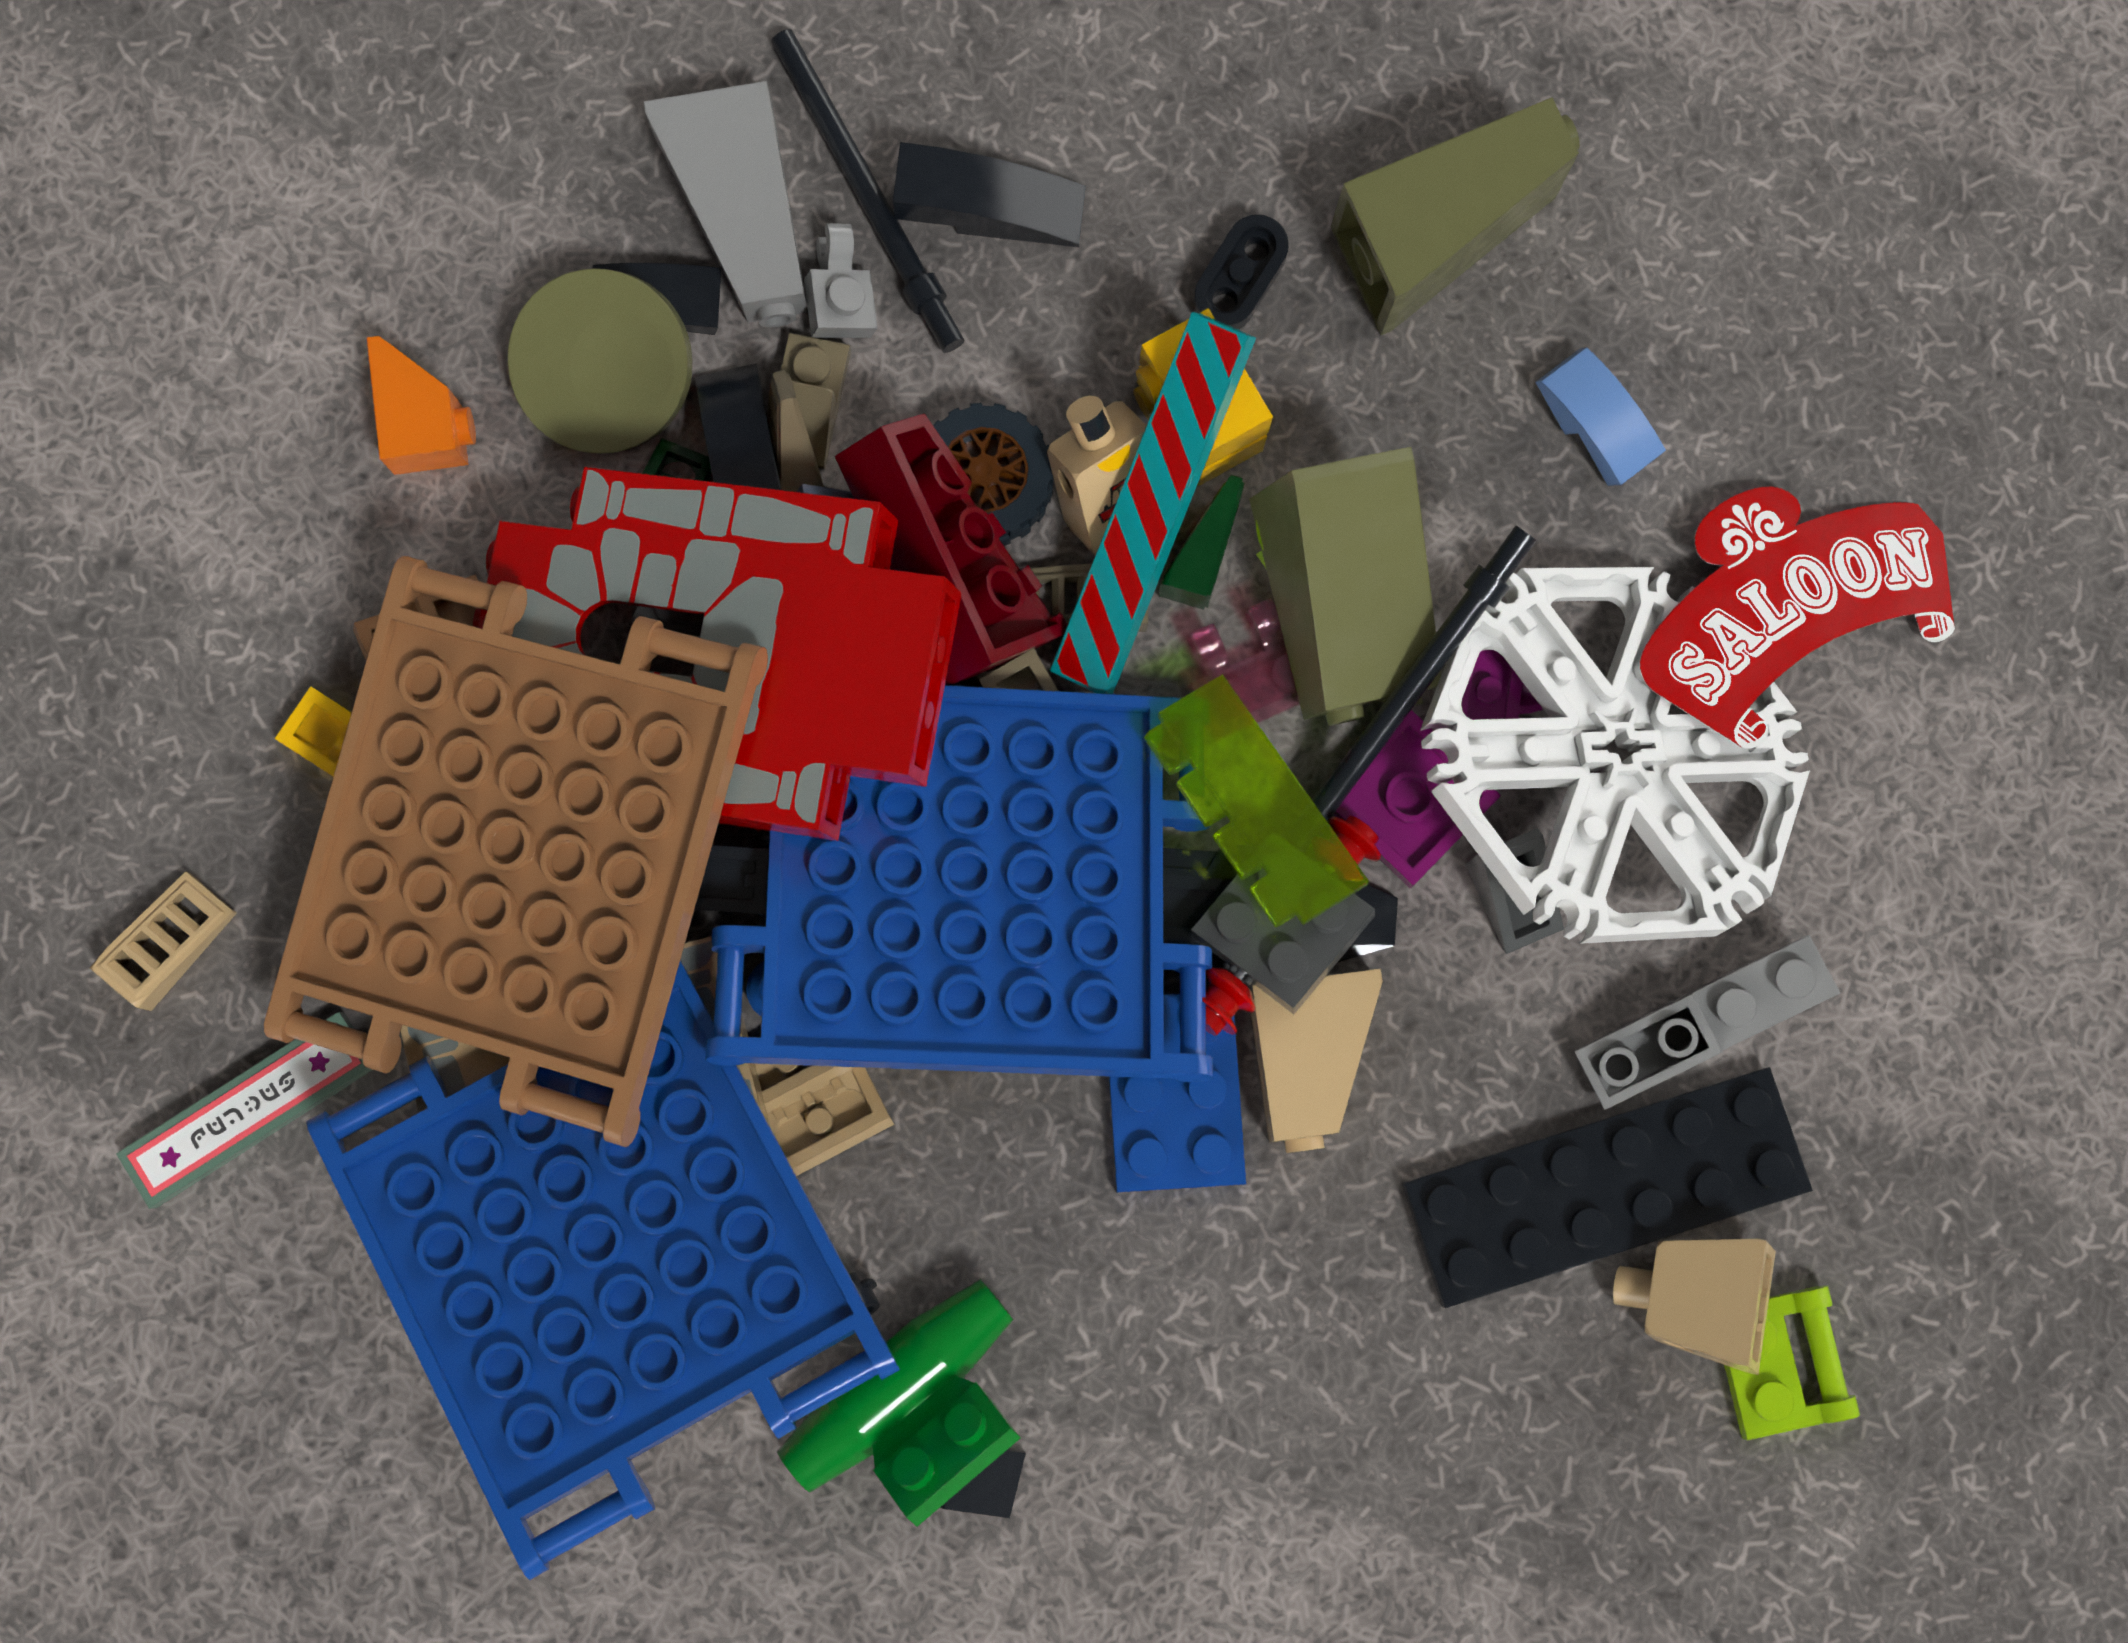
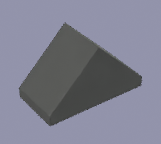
(1509, 923)

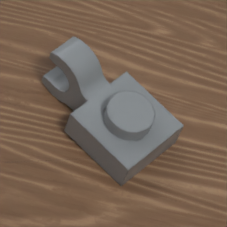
(836, 296)

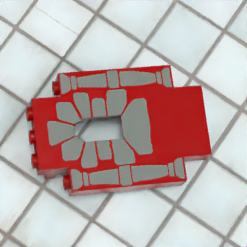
(806, 576)

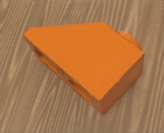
(415, 414)

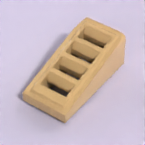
(162, 975)

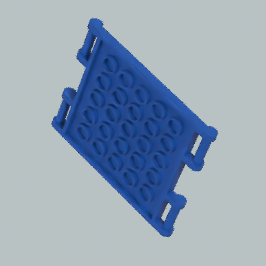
(984, 914)
(591, 1287)

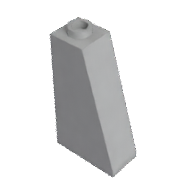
(735, 183)

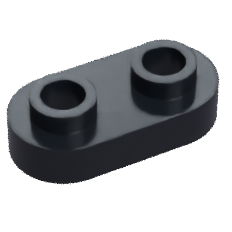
(1239, 276)

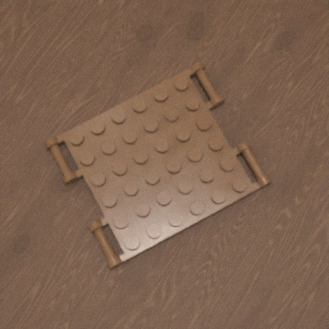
(514, 846)

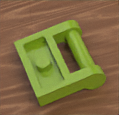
(1774, 1398)

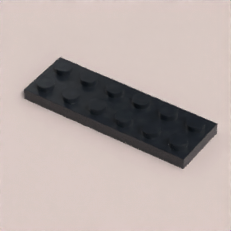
(1606, 1187)

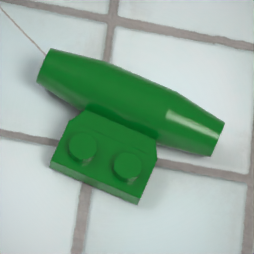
(922, 1422)

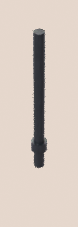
(922, 288)
(1485, 588)

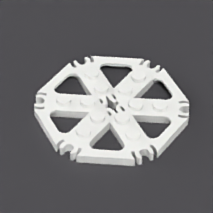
(1599, 807)

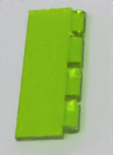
(1267, 807)

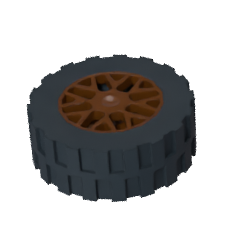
(1004, 463)

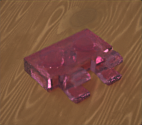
(1260, 681)

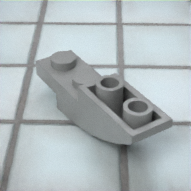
(1706, 1021)

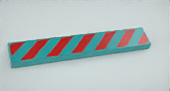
(1152, 503)

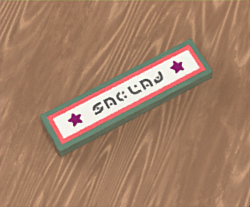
(237, 1117)

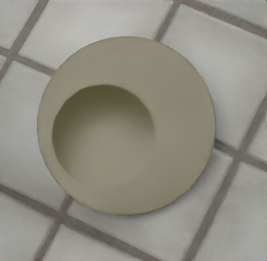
(599, 361)

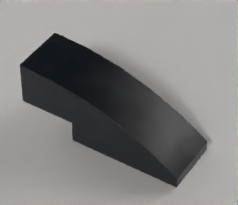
(986, 196)

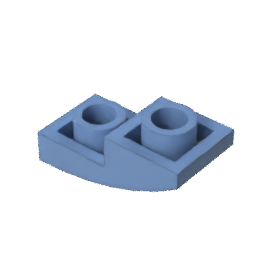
(1602, 412)

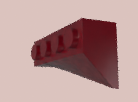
(951, 537)

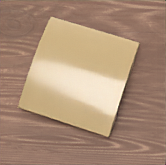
(820, 1110)

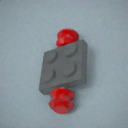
(1282, 959)

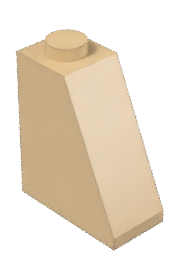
(1312, 1056)

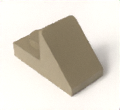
(818, 380)

